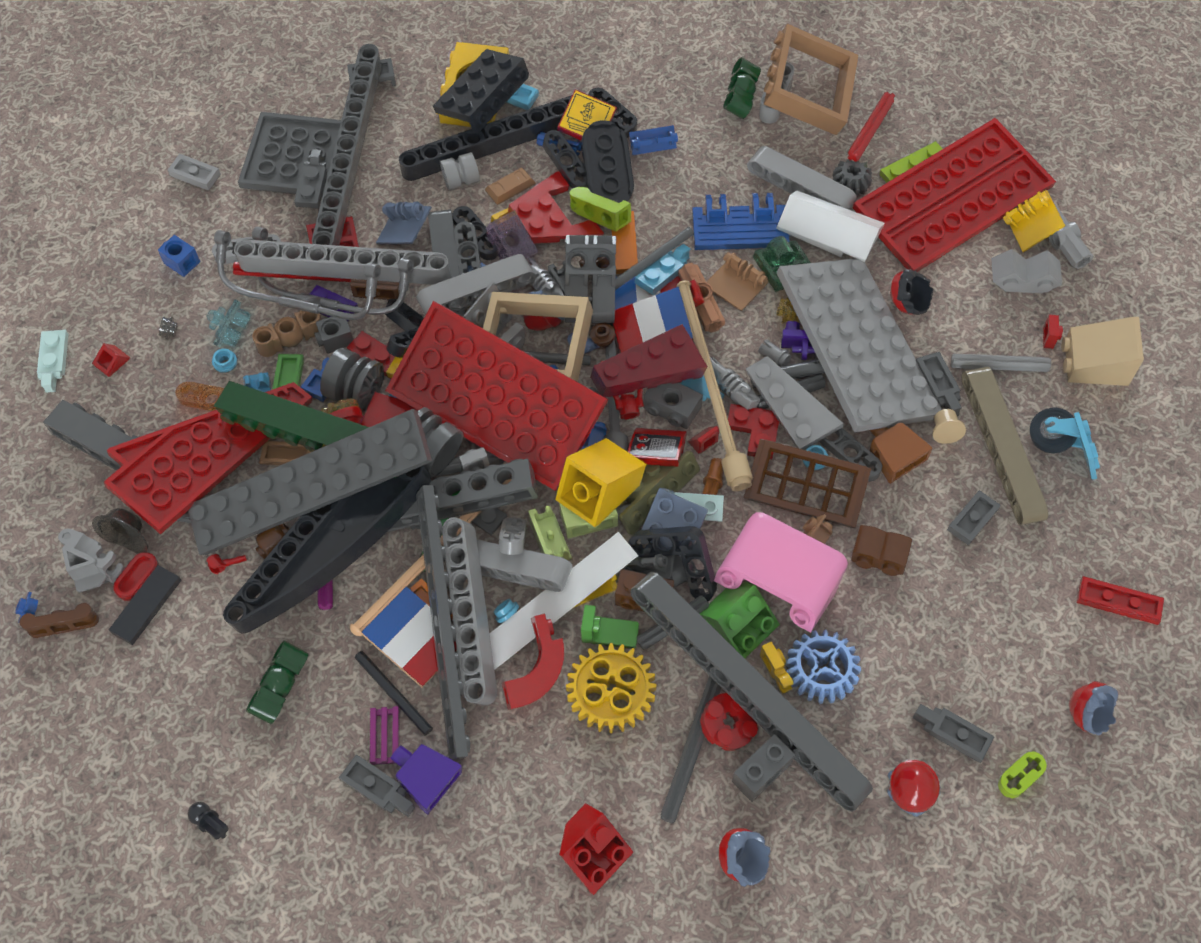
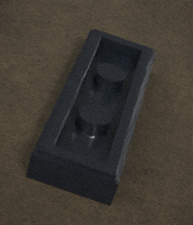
(145, 605)

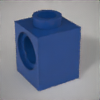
(178, 255)

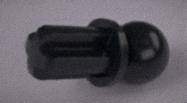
(207, 820)

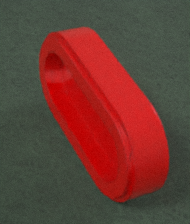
(134, 575)

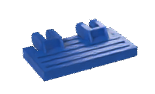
(739, 228)

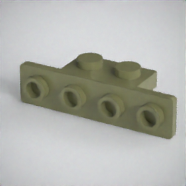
(654, 478)

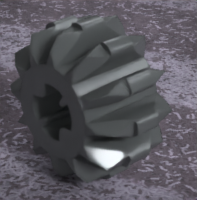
(853, 175)

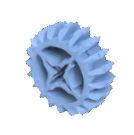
(838, 683)

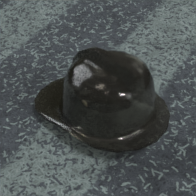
(121, 528)

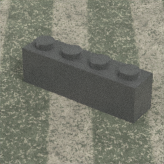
(86, 431)

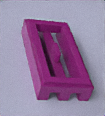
(383, 712)

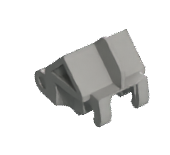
(86, 561)

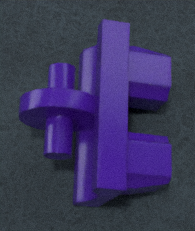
(796, 339)

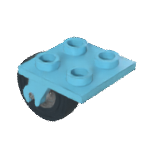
(1057, 430)

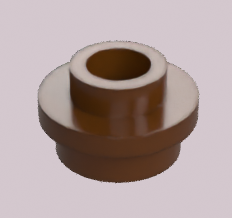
(604, 339)

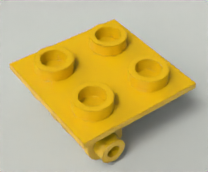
(1034, 220)

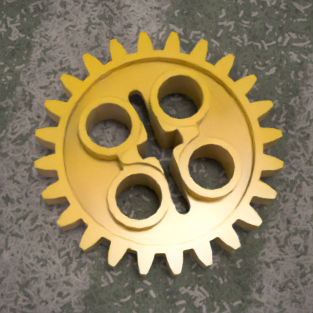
(604, 711)

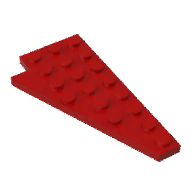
(184, 462)

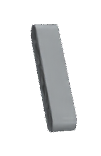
(797, 177)
(468, 287)
(526, 568)

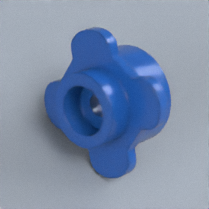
(26, 605)

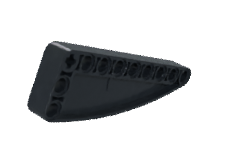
(319, 557)

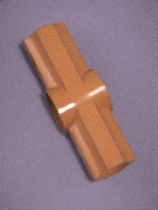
(709, 311)

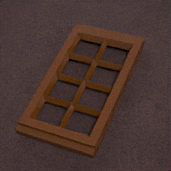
(855, 496)

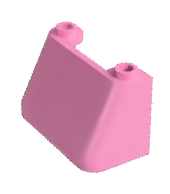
(785, 566)

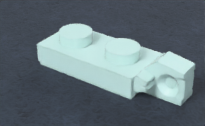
(52, 358)

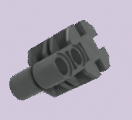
(603, 280)

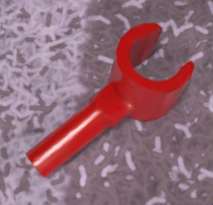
(218, 565)

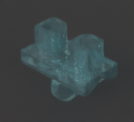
(225, 333)

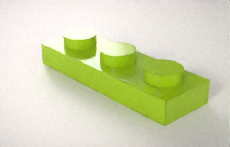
(906, 163)

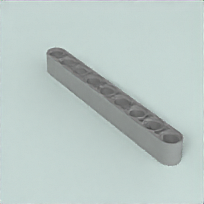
(338, 261)

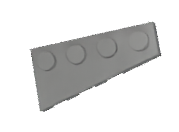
(794, 407)

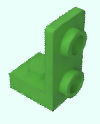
(608, 630)

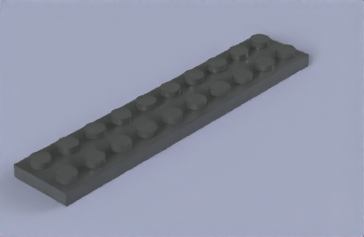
(310, 482)

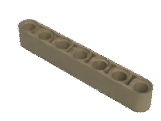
(1005, 446)

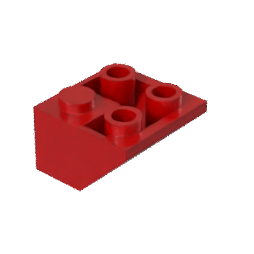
(593, 847)

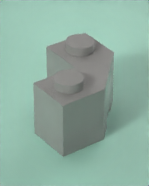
(1028, 275)

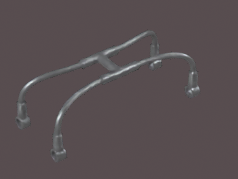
(310, 302)

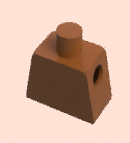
(898, 450)

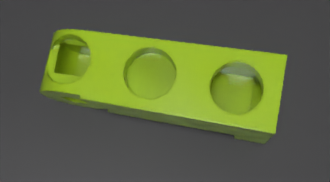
(600, 209)

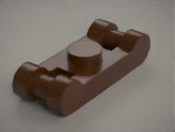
(59, 621)

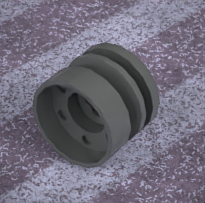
(351, 377)
(441, 439)

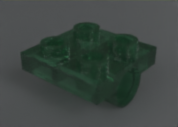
(776, 254)

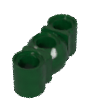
(742, 88)
(277, 682)

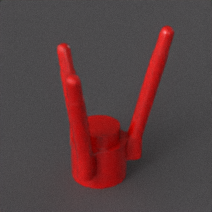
(629, 405)

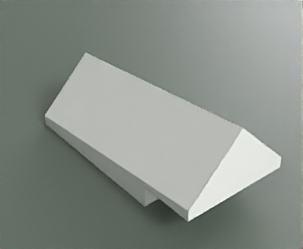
(829, 226)

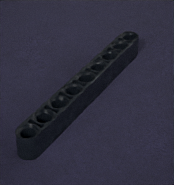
(491, 139)

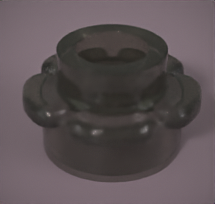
(168, 327)

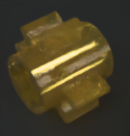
(786, 311)

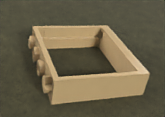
(548, 306)

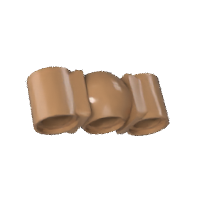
(286, 333)

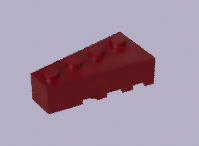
(652, 363)

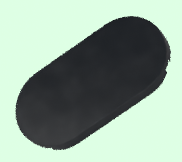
(607, 161)

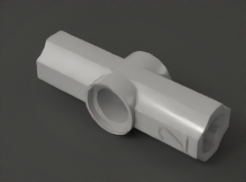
(1070, 243)

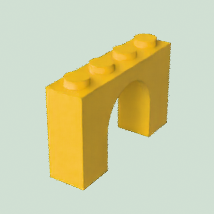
(460, 60)

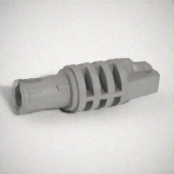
(544, 281)
(734, 386)

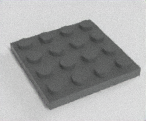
(281, 148)

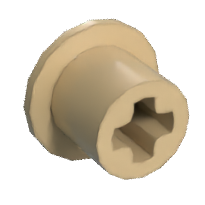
(948, 427)

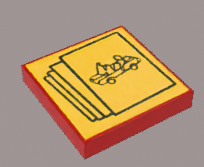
(582, 112)

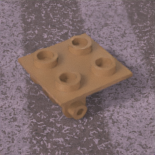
(737, 281)

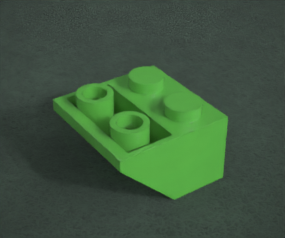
(741, 617)

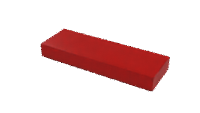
(1120, 600)

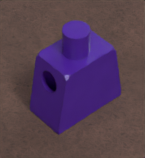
(425, 774)

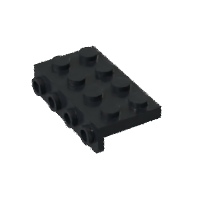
(483, 88)

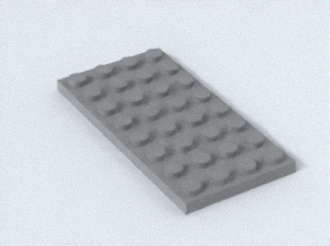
(858, 344)

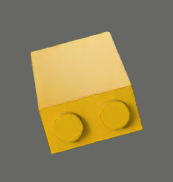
(598, 480)

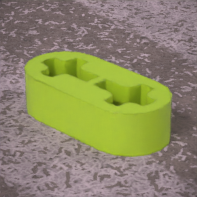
(1026, 779)

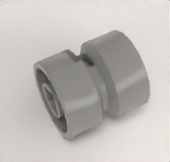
(460, 171)

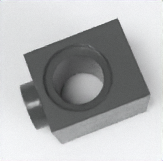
(337, 326)

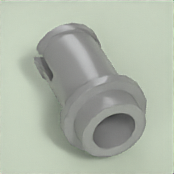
(779, 356)

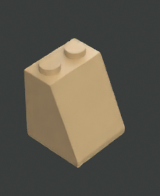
(1103, 352)

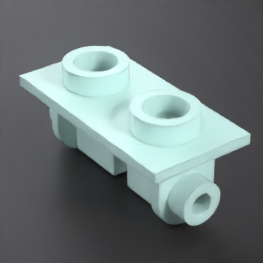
(713, 503)

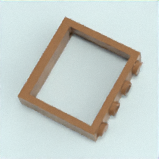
(799, 107)

